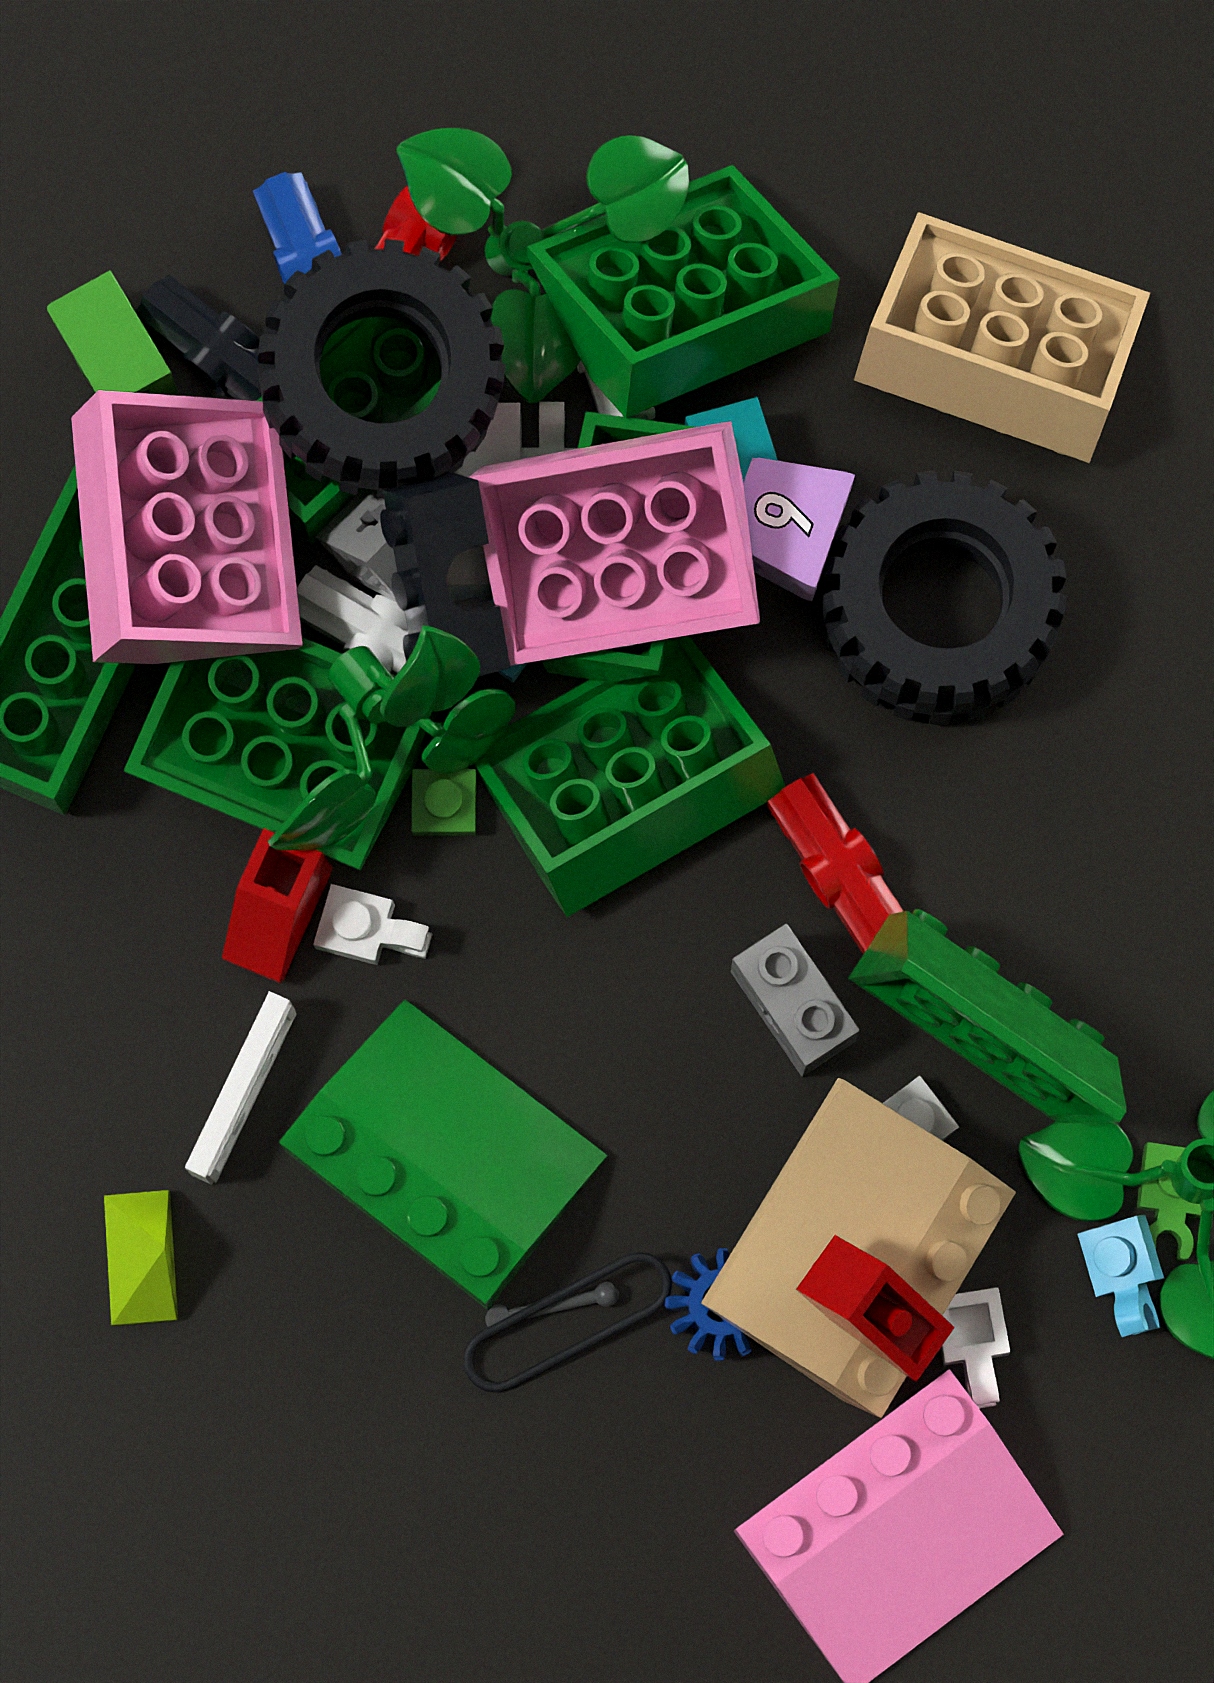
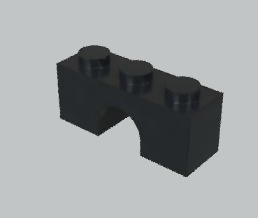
(428, 529)

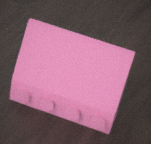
(183, 528)
(619, 543)
(899, 1531)

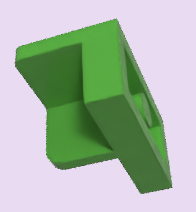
(110, 339)

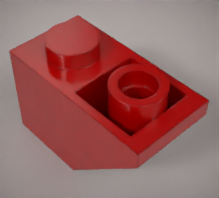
(274, 907)

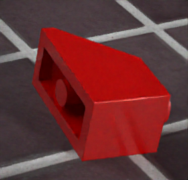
(875, 1307)

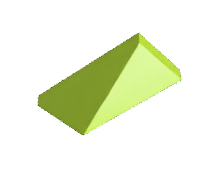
(140, 1258)

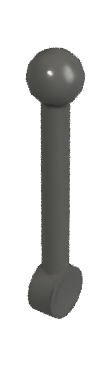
(605, 1294)

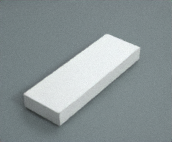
(241, 1088)

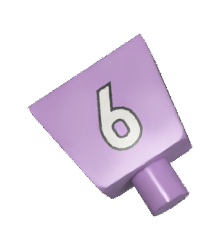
(793, 520)

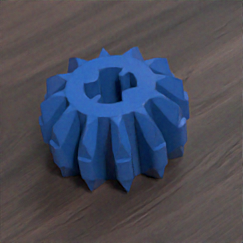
(698, 1313)

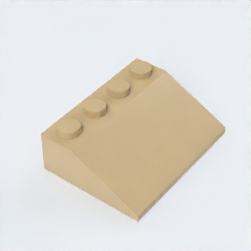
(1002, 337)
(882, 1190)

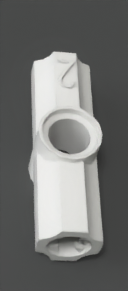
(353, 617)

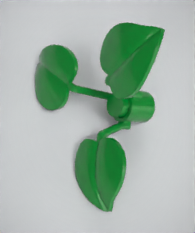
(455, 185)
(431, 680)
(1083, 1176)

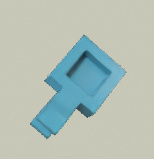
(1122, 1262)

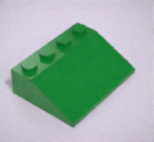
(690, 303)
(262, 735)
(628, 774)
(991, 1021)
(443, 1152)

